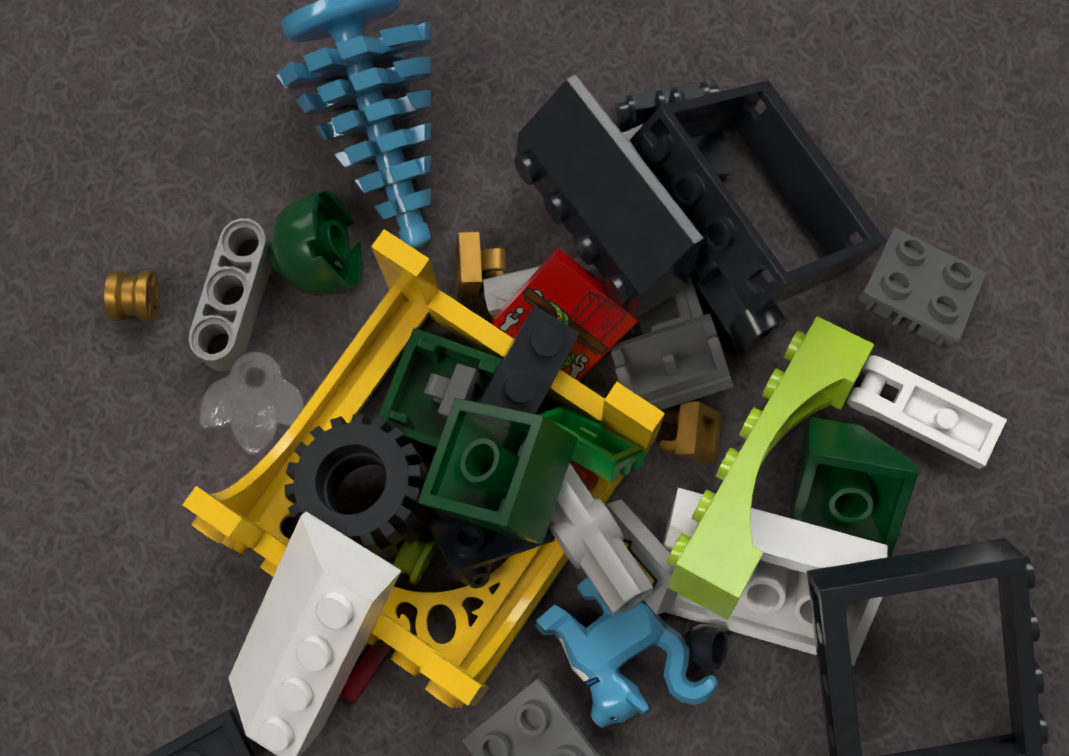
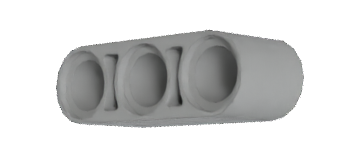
(226, 272)

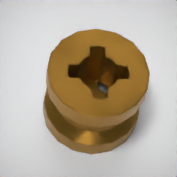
(132, 295)

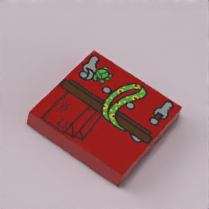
(577, 300)

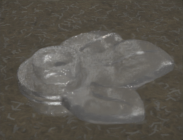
(252, 410)

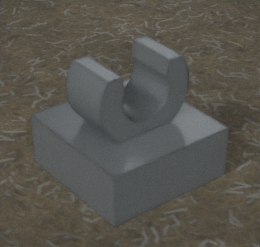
(465, 384)

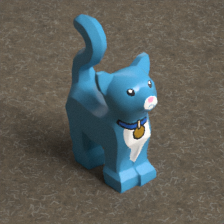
(609, 644)

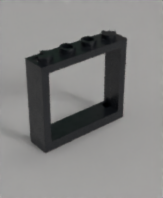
(791, 162)
(921, 571)

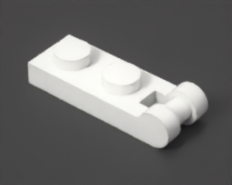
(928, 412)

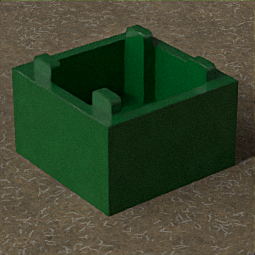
(408, 405)

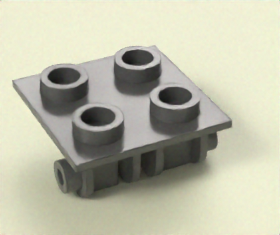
(923, 287)
(529, 726)

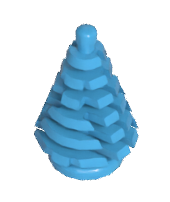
(366, 85)

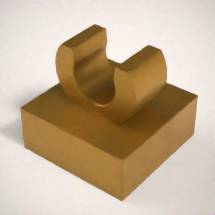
(474, 264)
(696, 434)

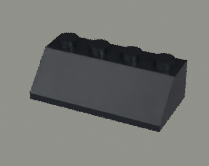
(607, 200)

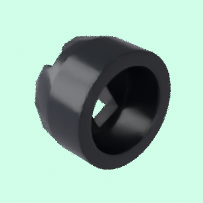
(707, 645)

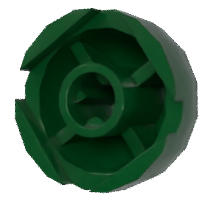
(313, 246)

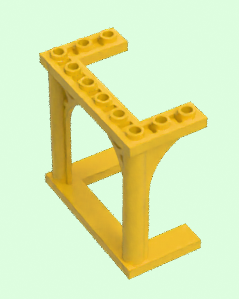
(256, 505)

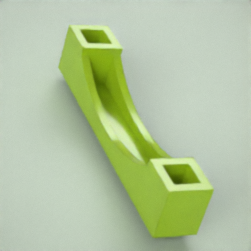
(720, 555)

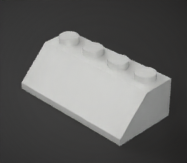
(777, 595)
(308, 636)

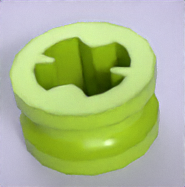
(415, 558)

